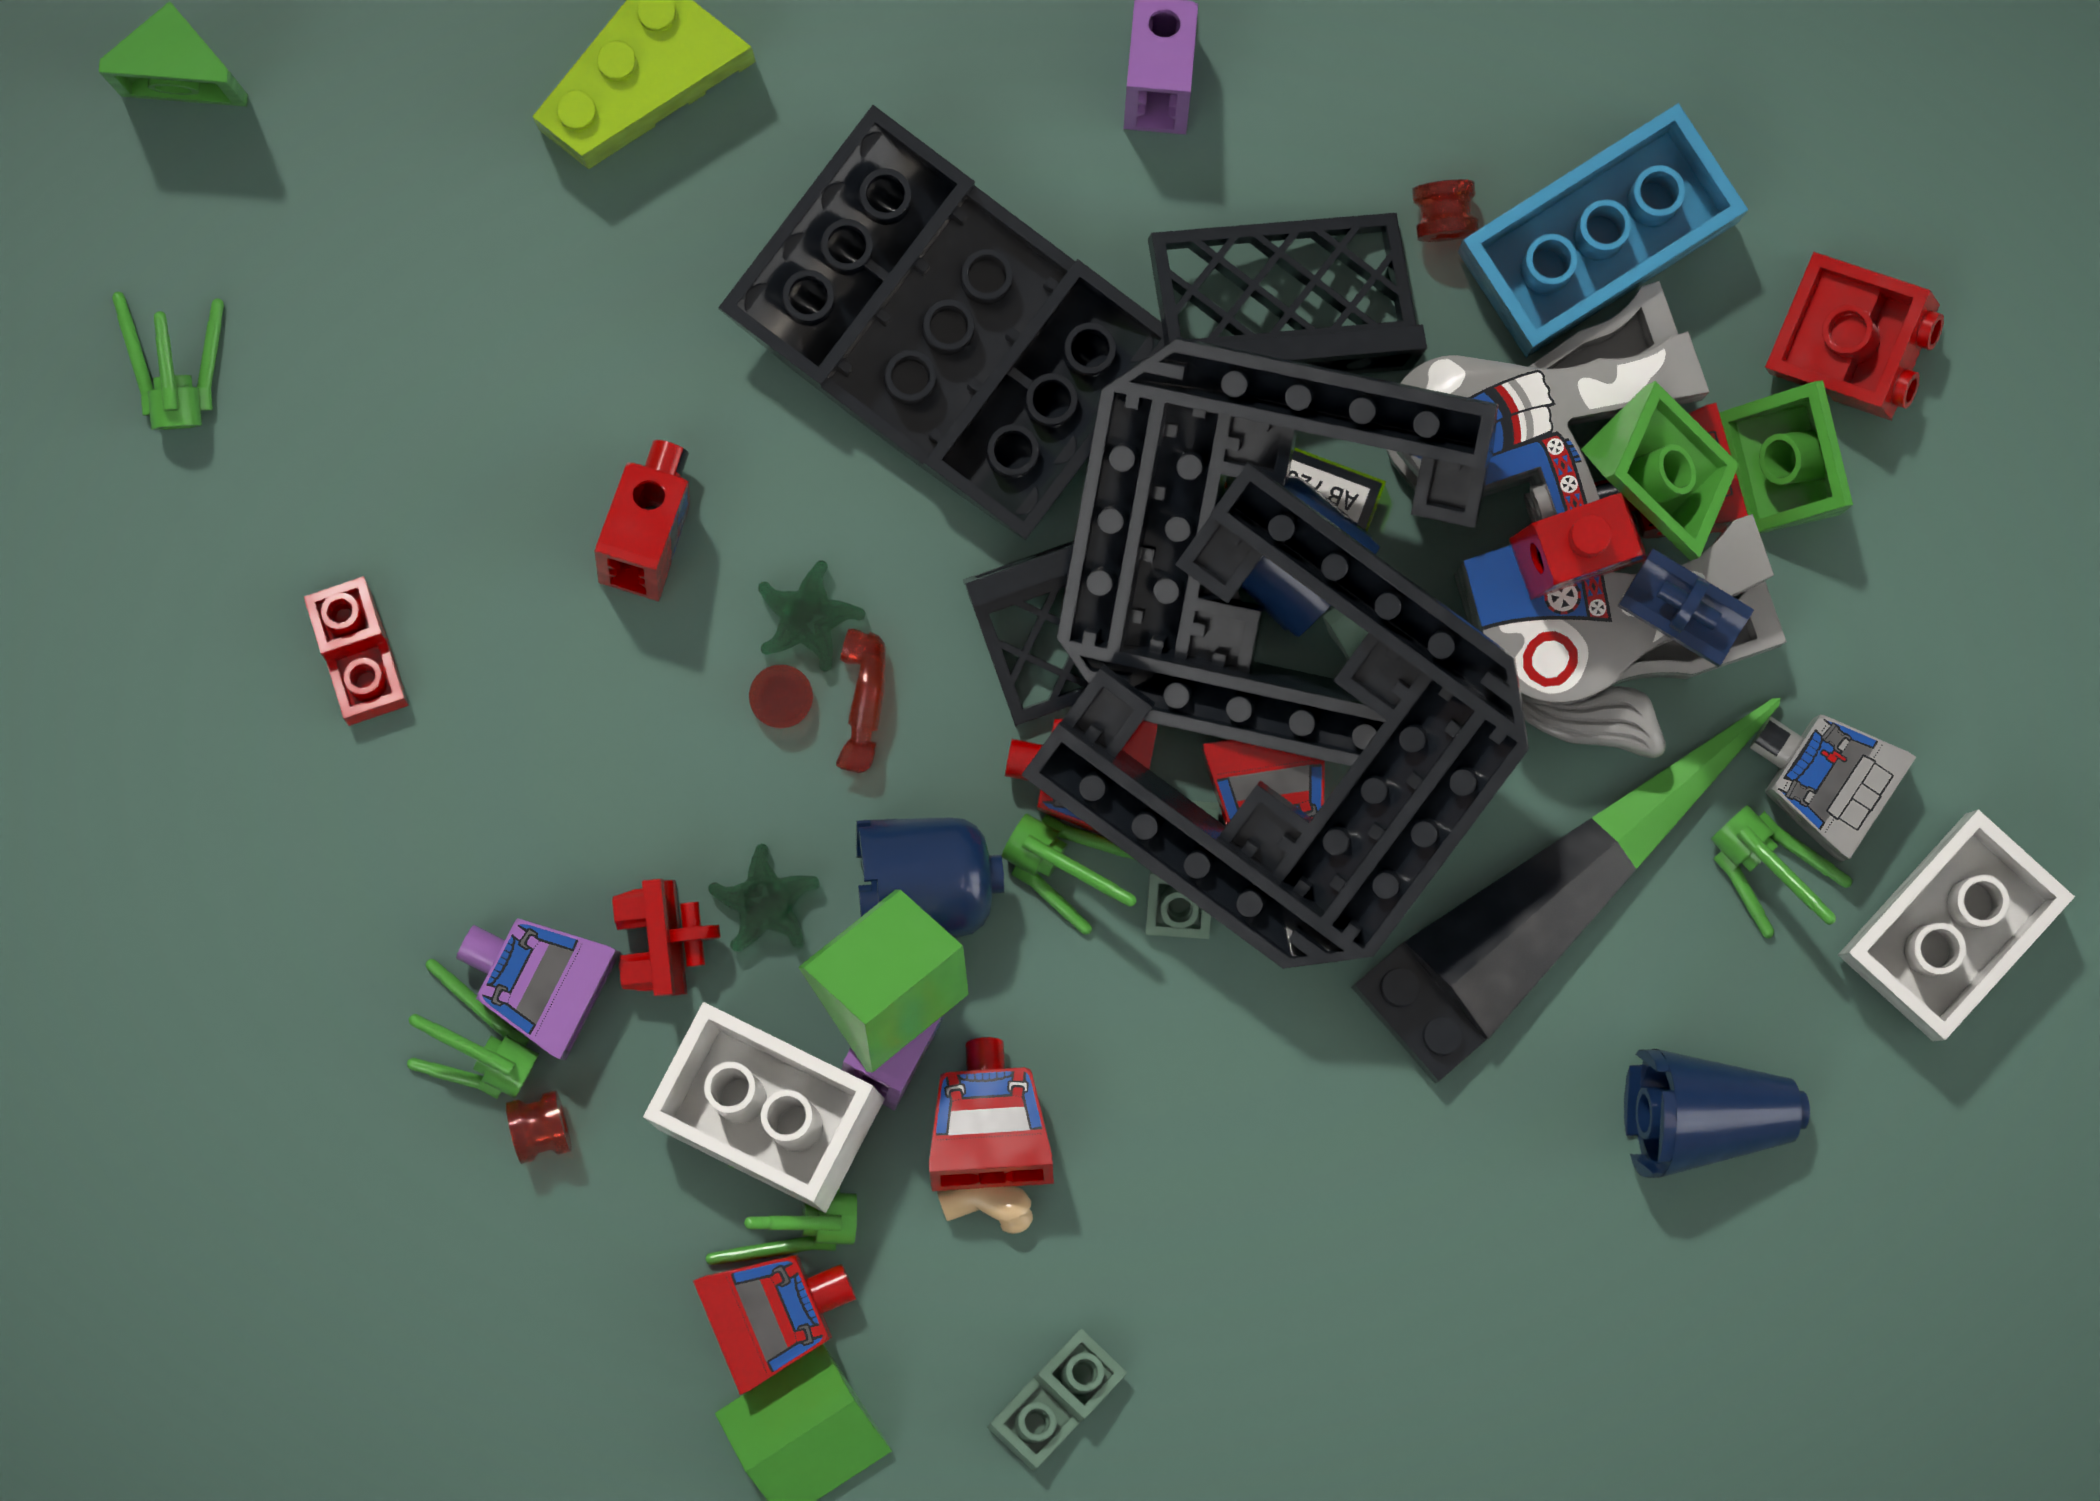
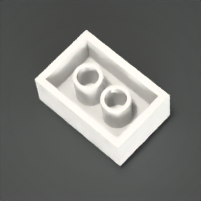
(1956, 925)
(764, 1107)

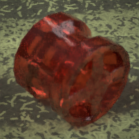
(1445, 210)
(538, 1127)

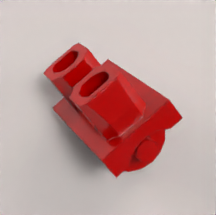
(657, 909)

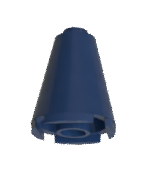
(1706, 1112)

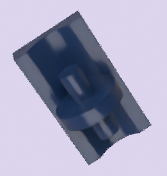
(1685, 607)

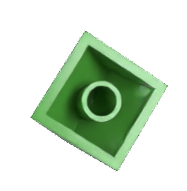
(169, 63)
(1788, 458)
(1665, 467)
(888, 978)
(802, 1430)

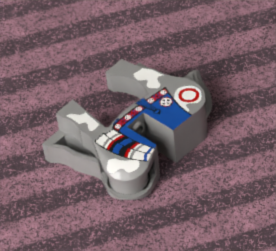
(1577, 639)

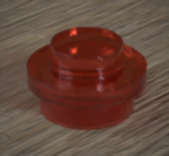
(781, 696)

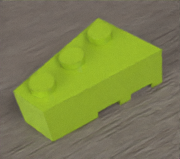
(636, 74)

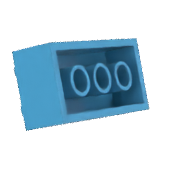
(1602, 230)

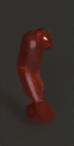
(867, 700)

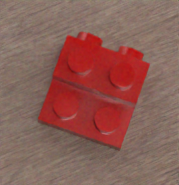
(1856, 335)

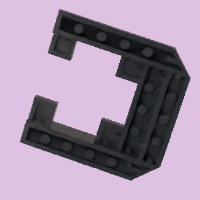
(1156, 475)
(1352, 871)

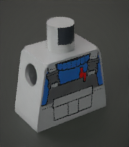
(1831, 779)

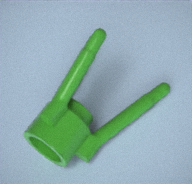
(173, 399)
(1749, 841)
(1037, 849)
(501, 1062)
(820, 1228)

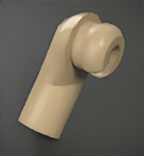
(1004, 1204)

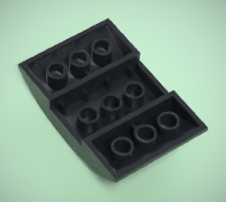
(943, 322)

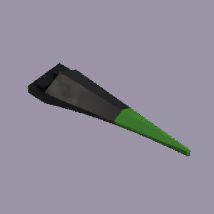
(1480, 960)

